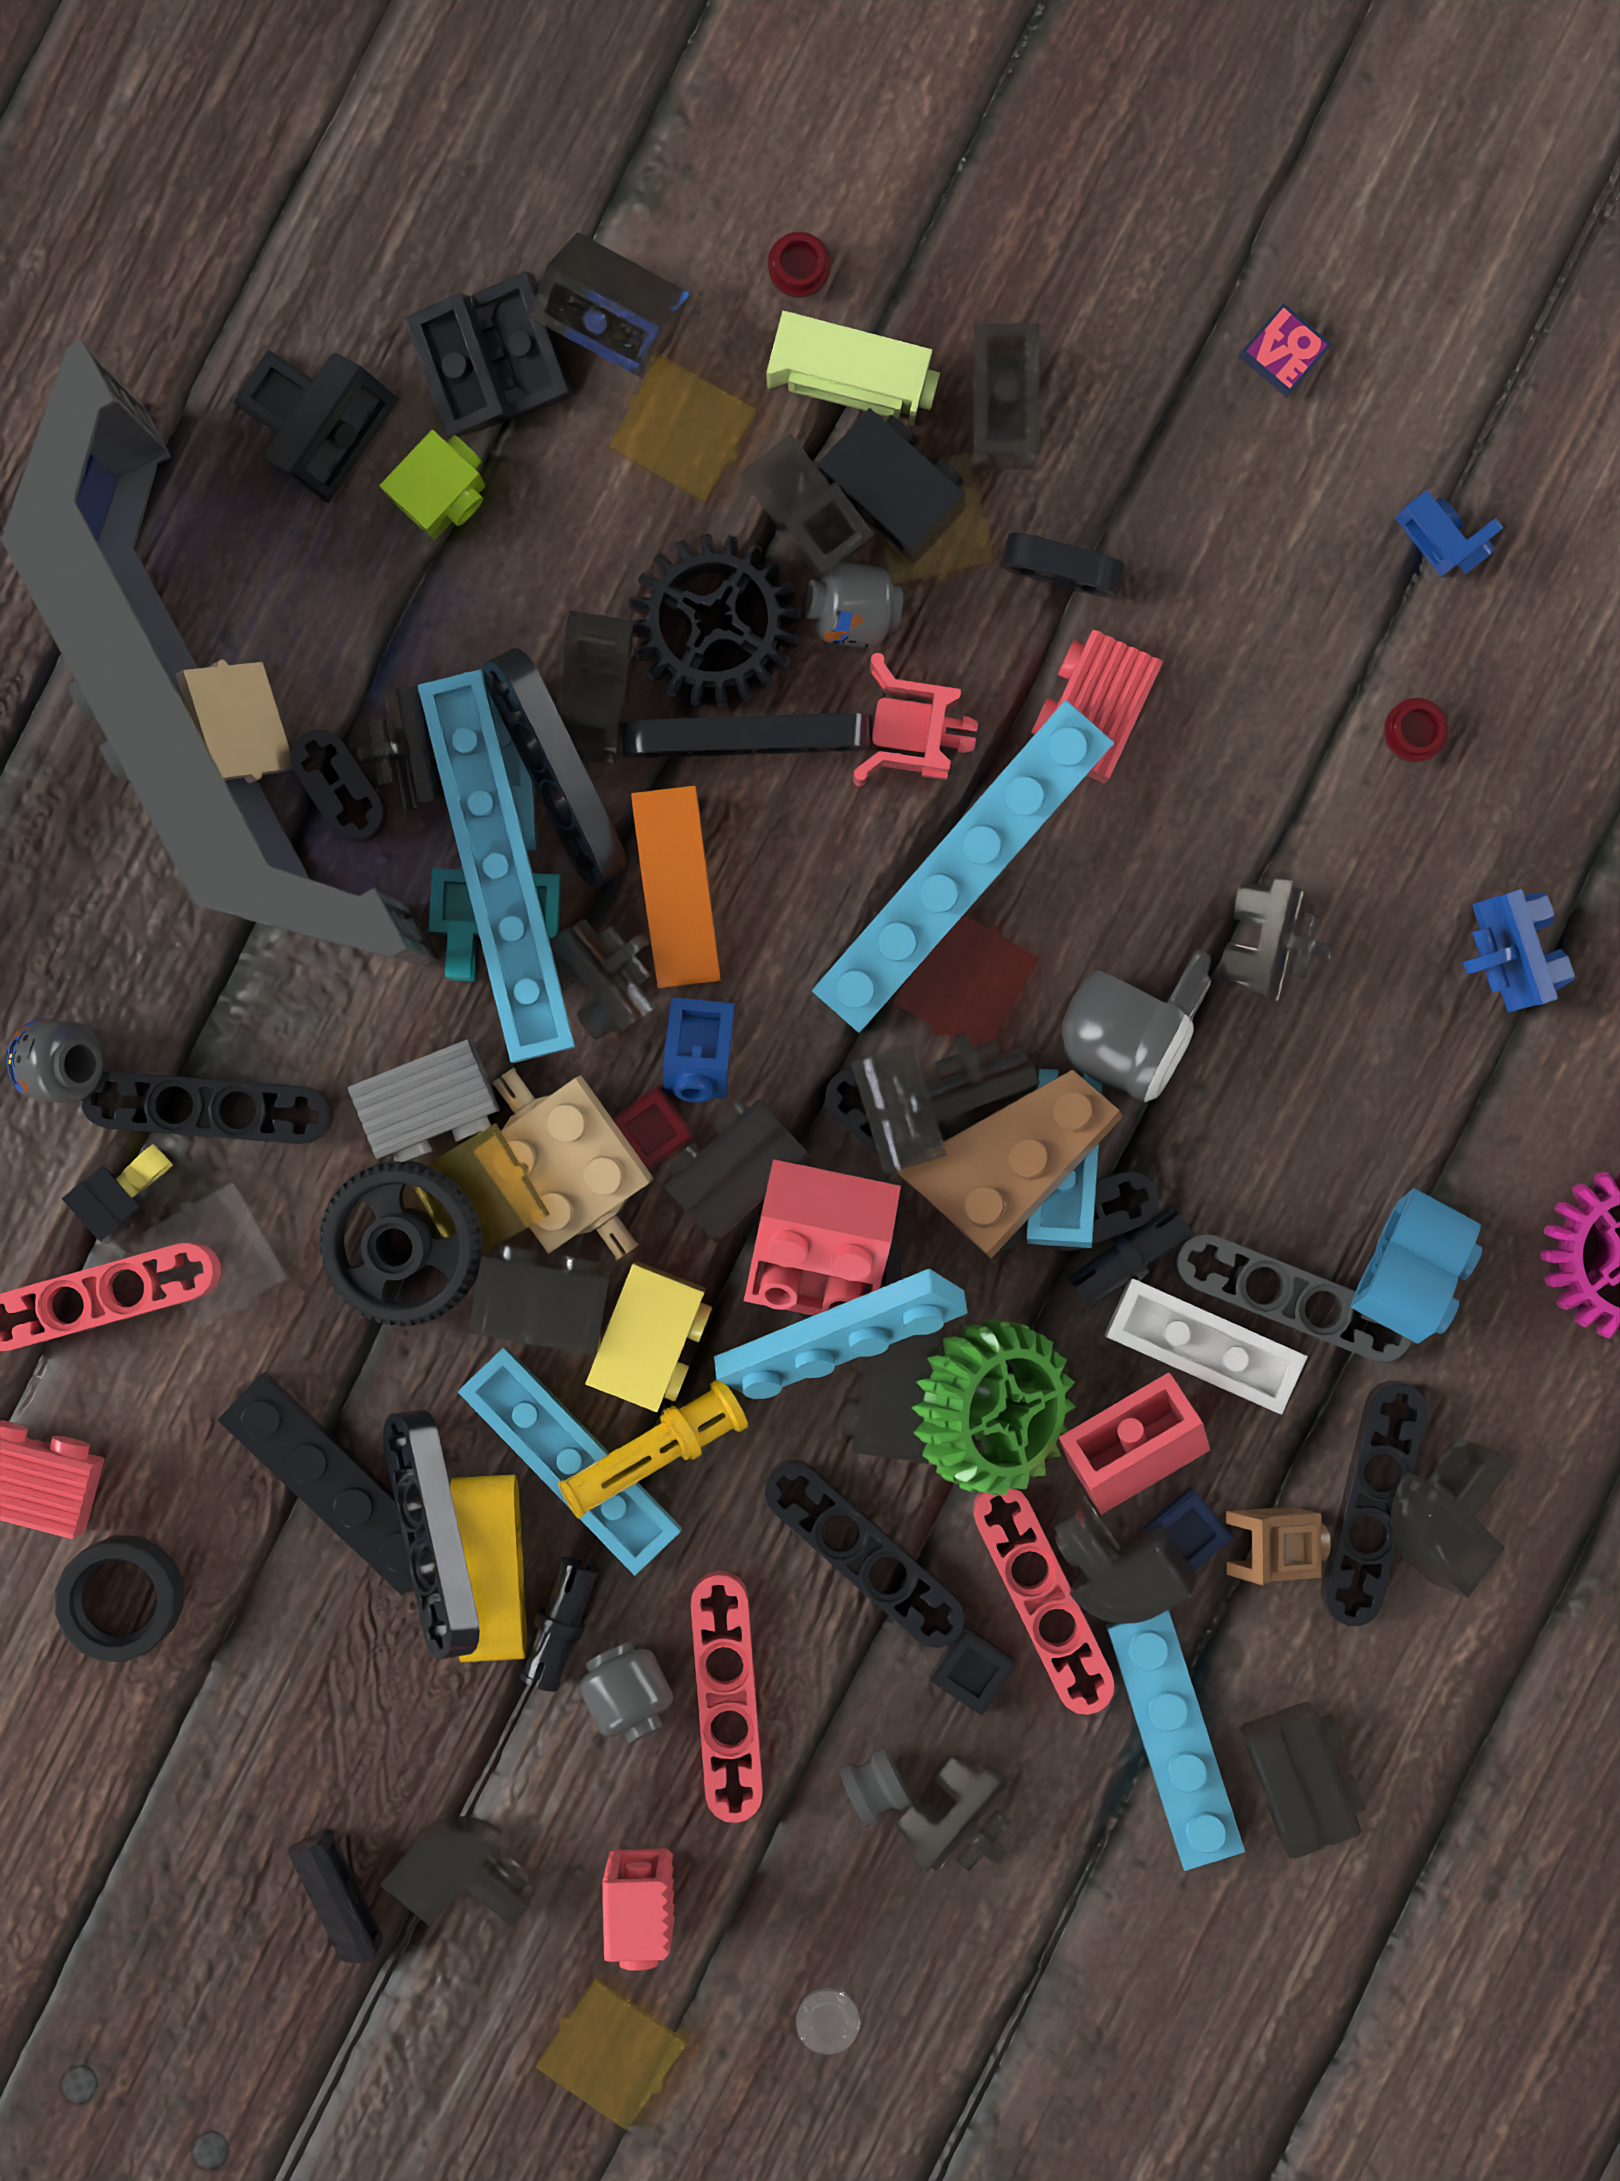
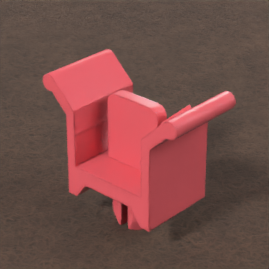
(914, 726)

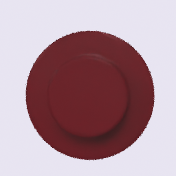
(799, 264)
(1415, 730)

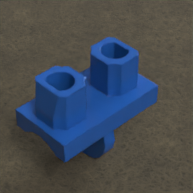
(1513, 952)

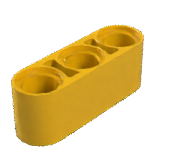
(493, 1551)

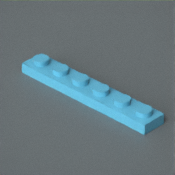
(963, 865)
(496, 866)

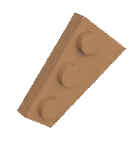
(1014, 1159)

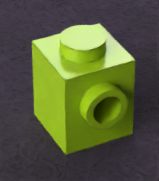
(436, 484)

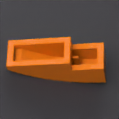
(676, 886)

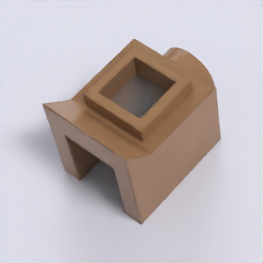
(1285, 1544)

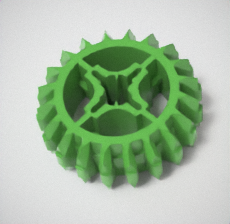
(978, 1396)

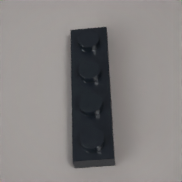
(321, 1475)

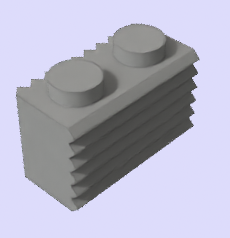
(424, 1101)

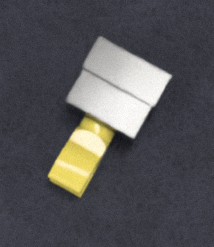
(108, 1202)

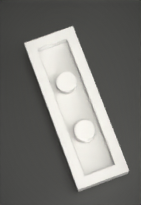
(1205, 1345)

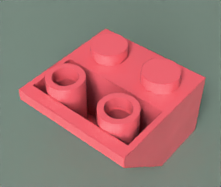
(820, 1239)

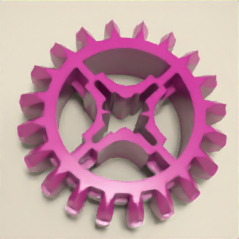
(1603, 1270)

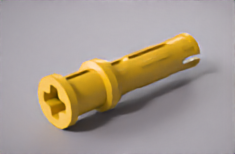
(679, 1434)

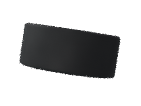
(84, 1633)

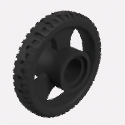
(383, 1190)

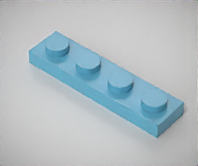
(841, 1334)
(560, 1447)
(1176, 1740)

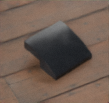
(489, 356)

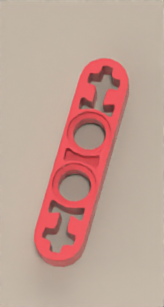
(98, 1298)
(1047, 1595)
(730, 1695)

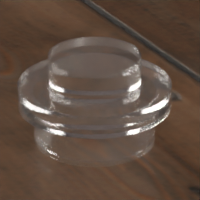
(827, 2021)

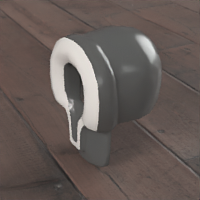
(1129, 1035)

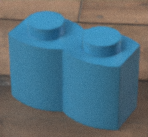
(1418, 1267)

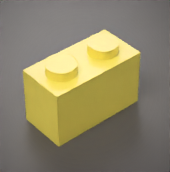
(648, 1336)

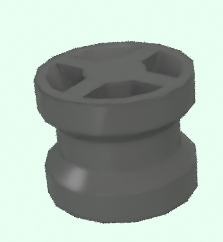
(875, 1787)

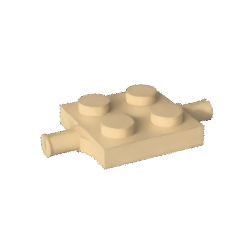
(574, 1161)

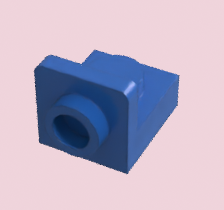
(1436, 533)
(698, 1049)

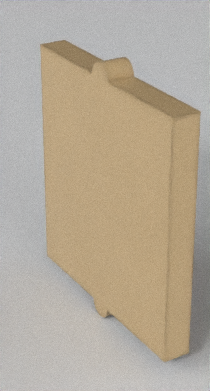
(236, 719)

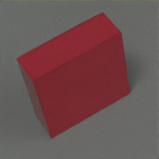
(653, 1127)

